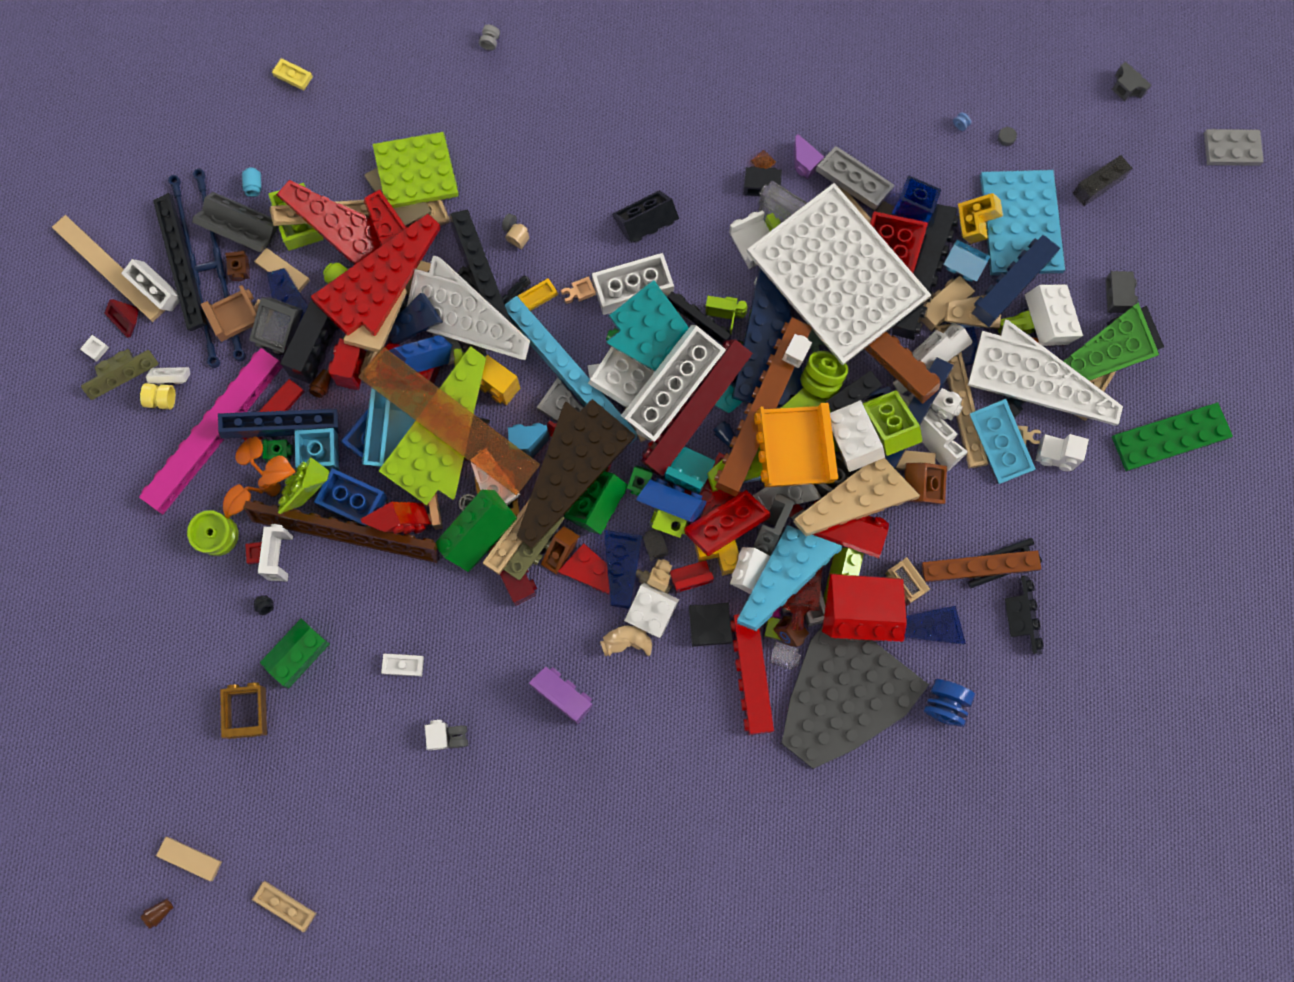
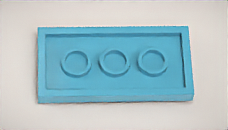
(1002, 441)

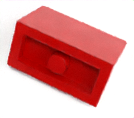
(691, 576)

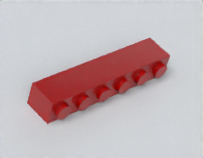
(753, 679)

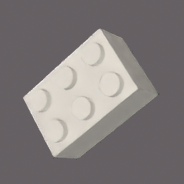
(1053, 315)
(855, 436)

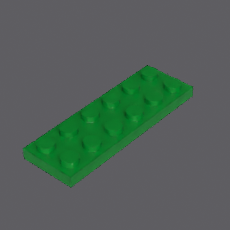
(1172, 436)

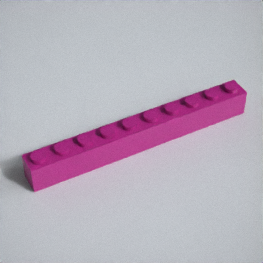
(205, 437)

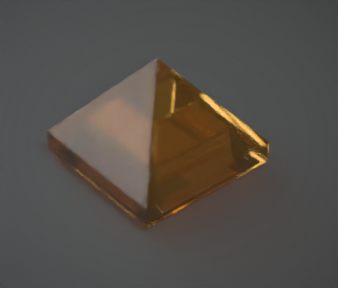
(763, 160)

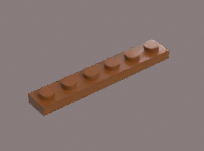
(981, 566)

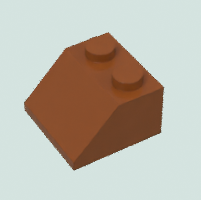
(927, 481)

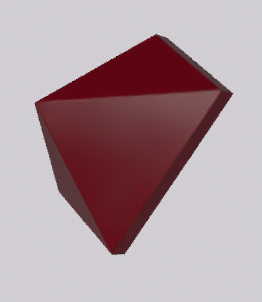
(122, 315)

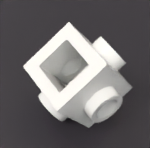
(947, 404)

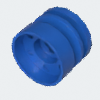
(948, 705)

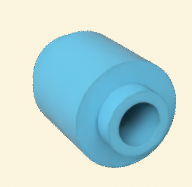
(251, 182)

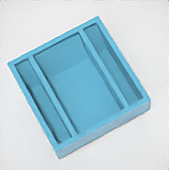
(384, 429)

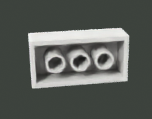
(621, 282)

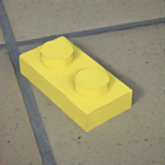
(292, 74)

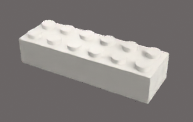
(673, 382)

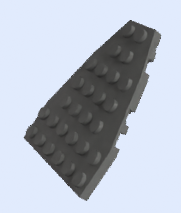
(846, 697)

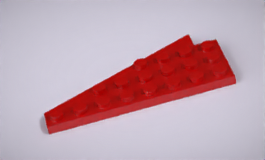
(374, 284)

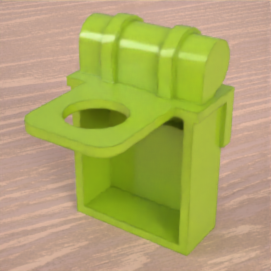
(726, 308)

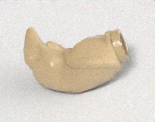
(624, 637)

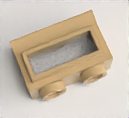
(913, 583)

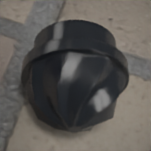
(263, 604)

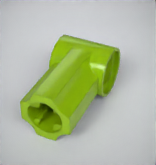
(1022, 321)

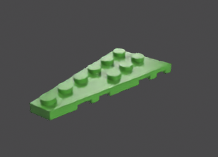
(1115, 347)

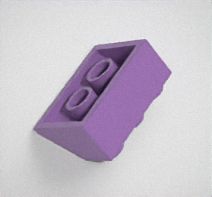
(562, 694)

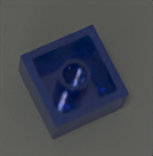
(916, 200)

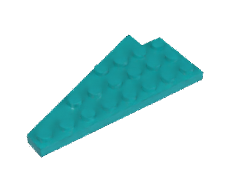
(650, 330)

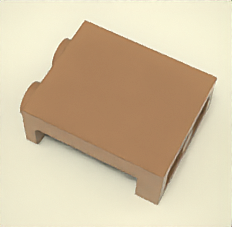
(231, 314)

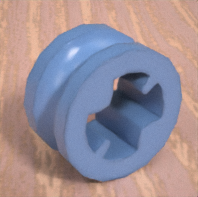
(962, 121)

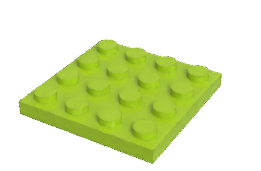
(415, 170)

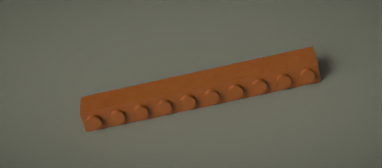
(767, 396)

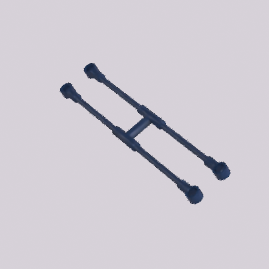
(218, 264)

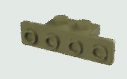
(117, 371)
(526, 557)

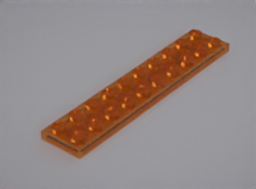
(449, 421)

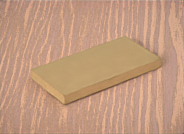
(364, 339)

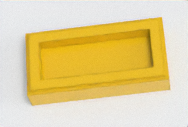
(538, 294)

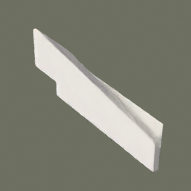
(940, 345)
(939, 438)

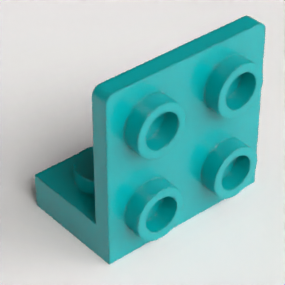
(689, 470)

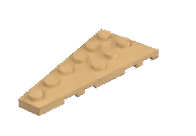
(860, 495)

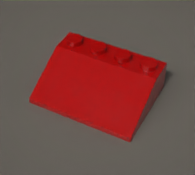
(902, 236)
(865, 608)

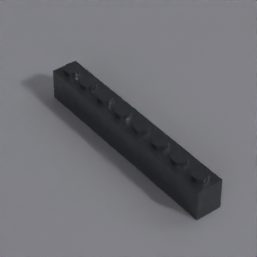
(476, 260)
(929, 264)

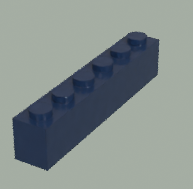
(1015, 281)
(275, 423)

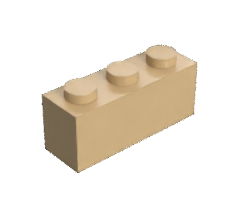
(955, 290)

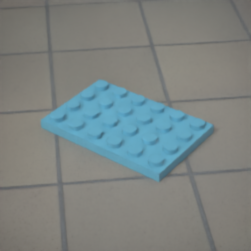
(1028, 213)

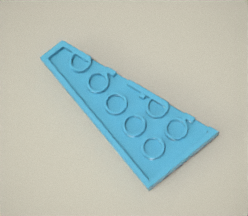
(787, 571)

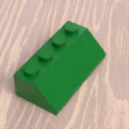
(476, 530)

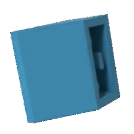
(529, 438)

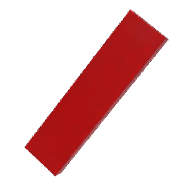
(283, 398)

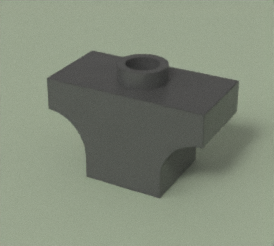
(1130, 83)

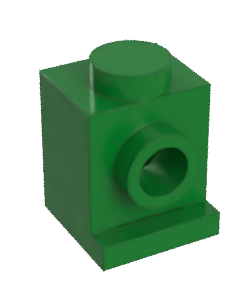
(286, 449)
(639, 472)

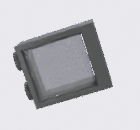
(275, 324)

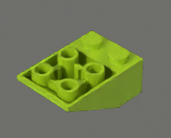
(302, 485)

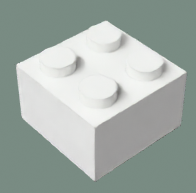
(651, 610)

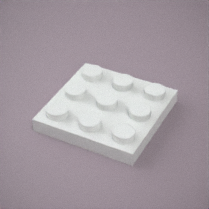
(620, 377)

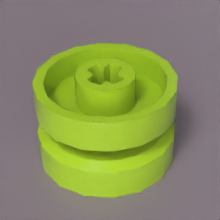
(823, 374)
(212, 533)

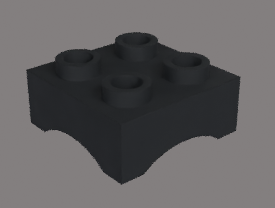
(710, 624)

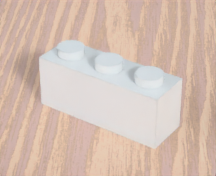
(151, 285)

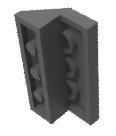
(236, 222)

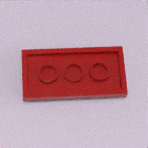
(727, 523)

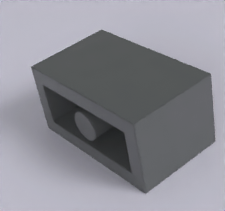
(1120, 291)

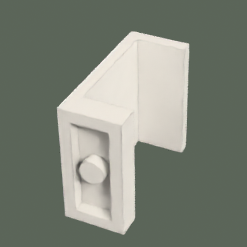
(748, 232)

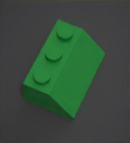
(597, 503)
(294, 653)

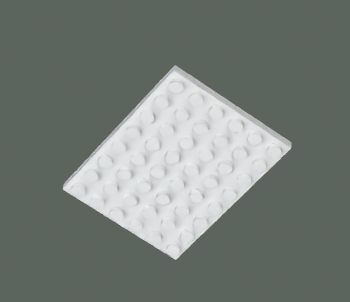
(838, 273)

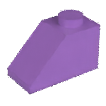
(805, 157)

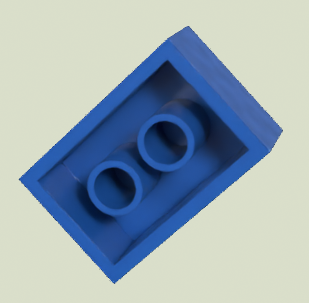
(349, 497)

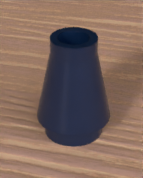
(724, 433)

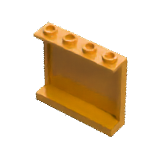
(796, 446)

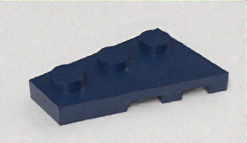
(414, 319)

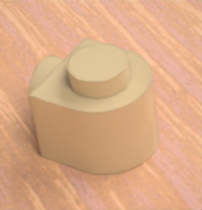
(518, 235)

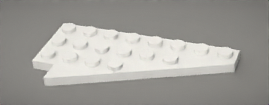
(465, 312)
(1029, 372)

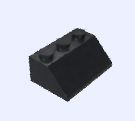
(646, 216)

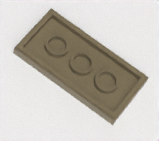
(408, 214)

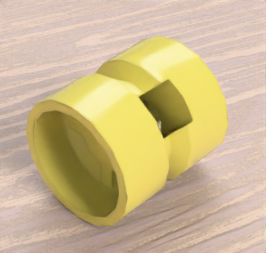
(154, 396)

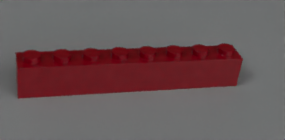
(696, 408)

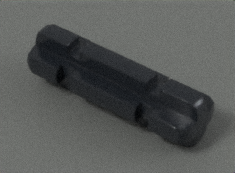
(516, 289)

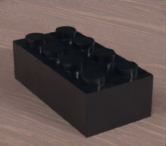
(309, 344)

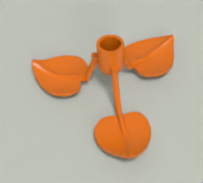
(276, 471)

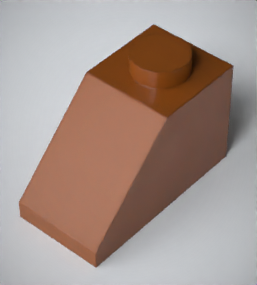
(559, 549)

